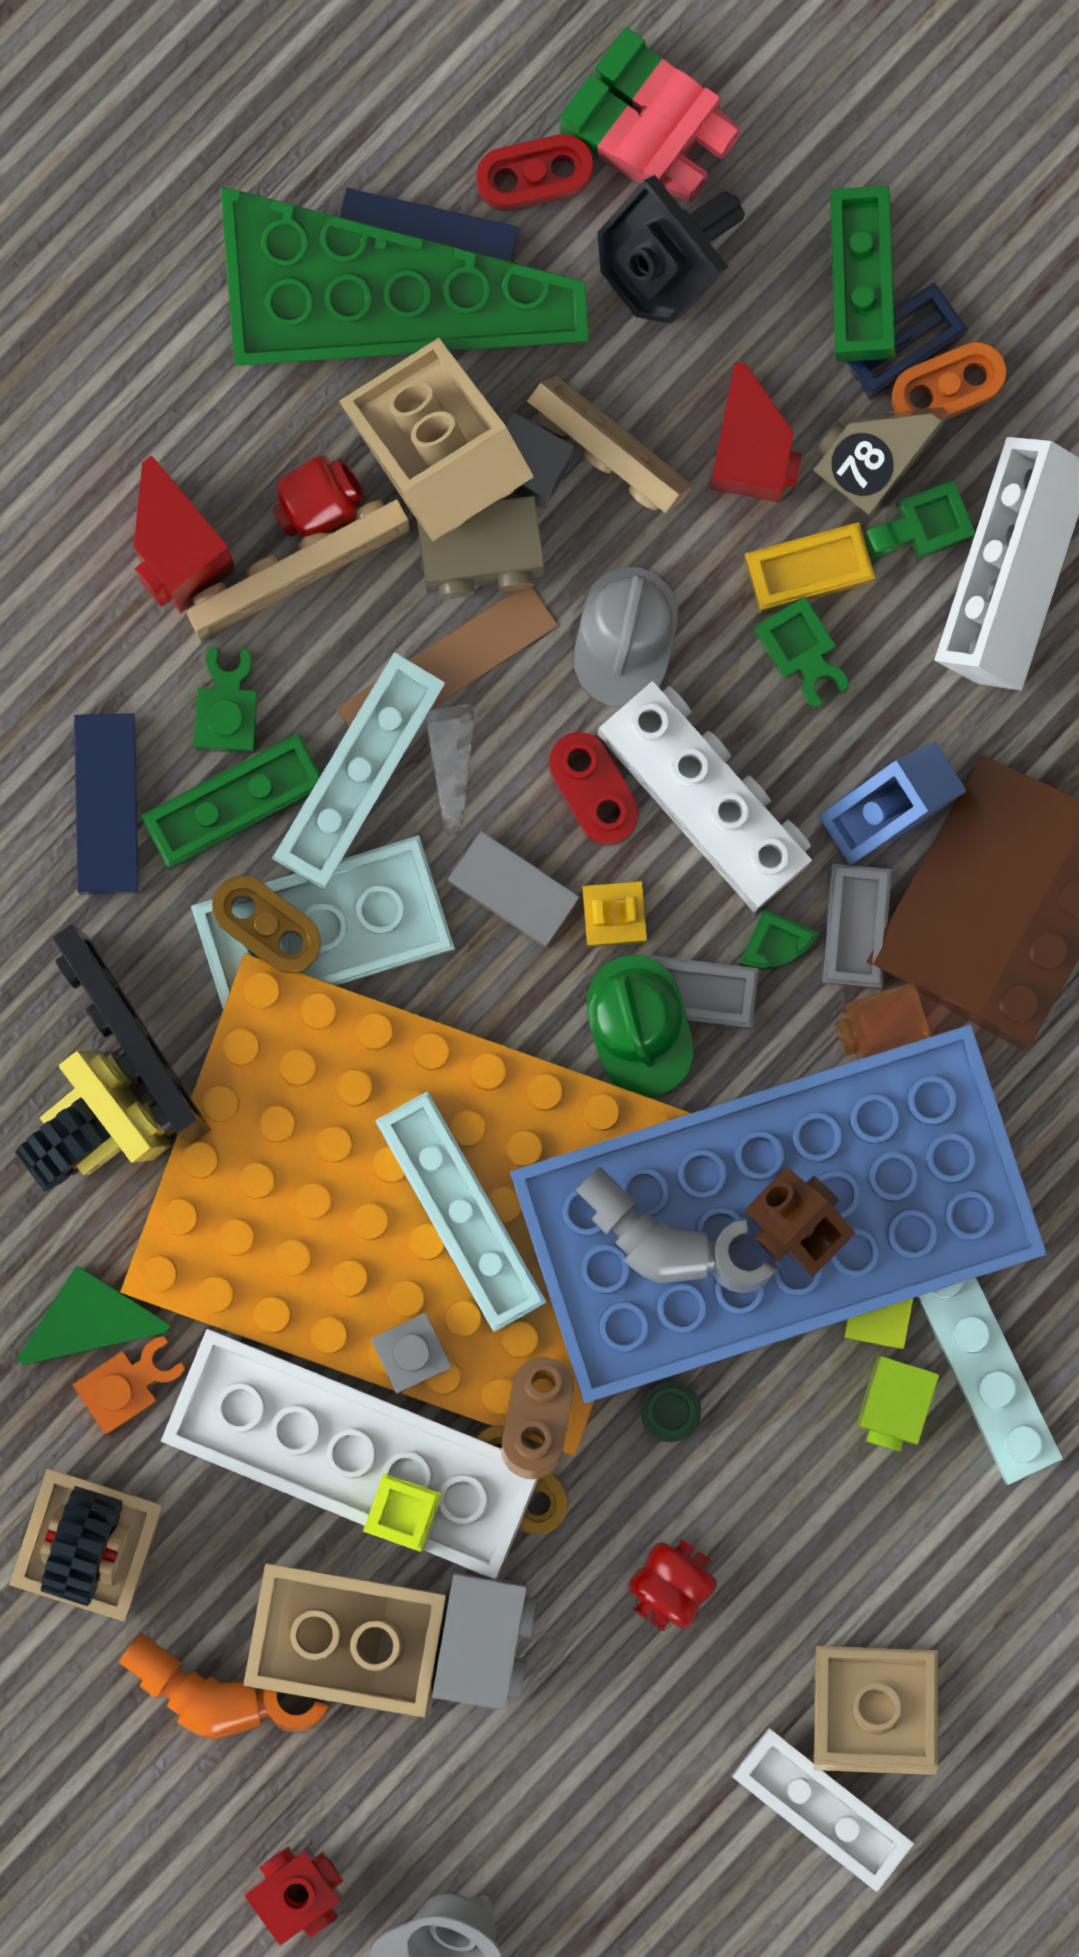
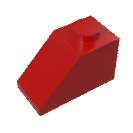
(754, 443)

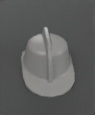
(625, 635)
(443, 1928)

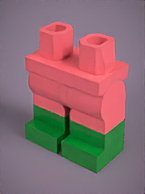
(648, 118)

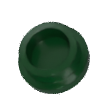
(670, 1411)

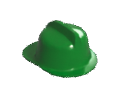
(640, 1025)

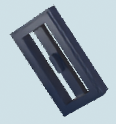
(944, 312)

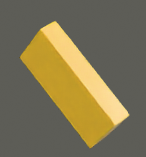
(809, 567)

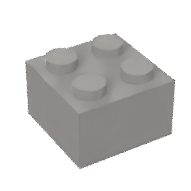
(481, 1641)

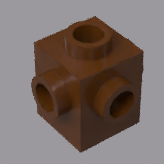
(792, 1211)

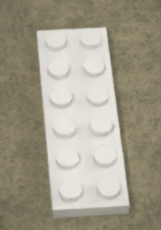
(337, 1443)

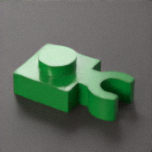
(798, 644)
(226, 714)

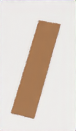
(476, 646)

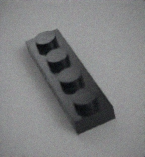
(141, 1055)

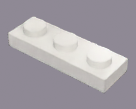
(822, 1809)

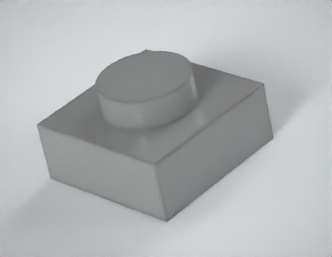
(411, 1353)

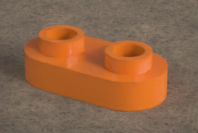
(945, 381)

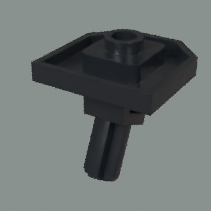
(662, 254)

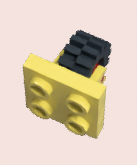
(91, 1123)

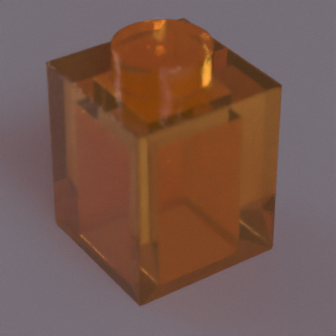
(882, 1022)

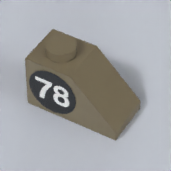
(876, 453)

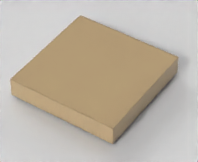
(876, 1710)

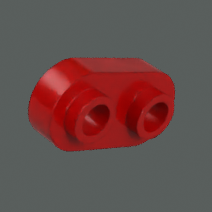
(532, 168)
(592, 788)

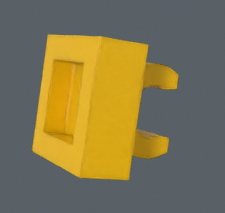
(614, 914)

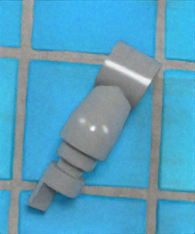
(664, 1251)

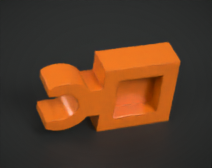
(121, 1389)

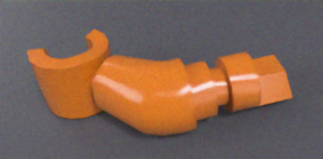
(210, 1706)

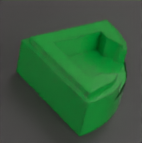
(776, 942)

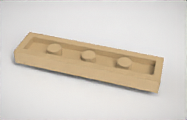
(275, 579)

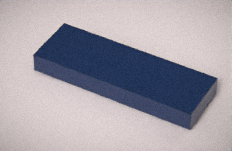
(432, 224)
(106, 804)

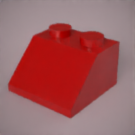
(175, 542)

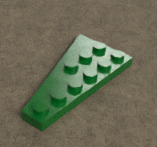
(348, 289)

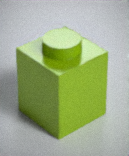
(896, 1403)

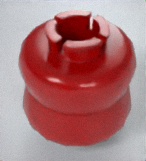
(672, 1585)

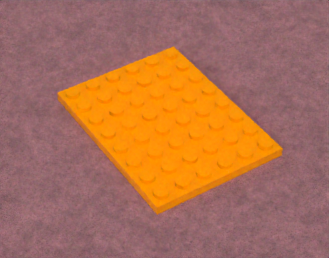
(302, 1218)

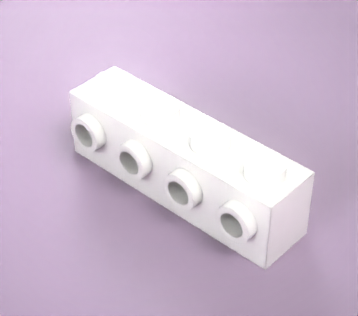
(1013, 564)
(705, 796)

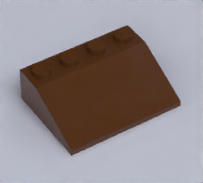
(993, 905)

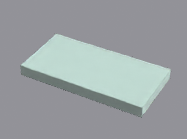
(370, 918)

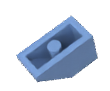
(892, 802)

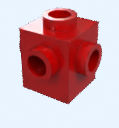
(289, 1916)

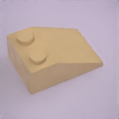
(437, 439)
(347, 1640)

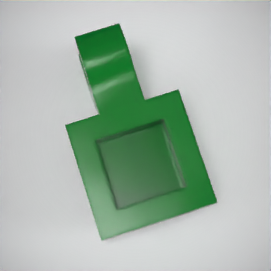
(927, 521)

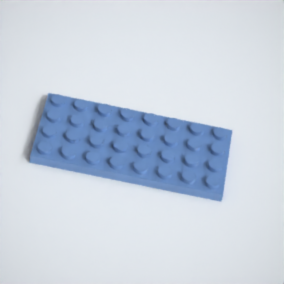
(896, 1137)

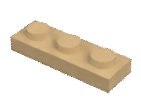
(609, 445)

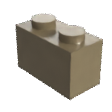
(488, 548)

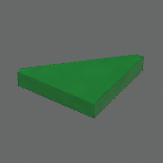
(89, 1318)

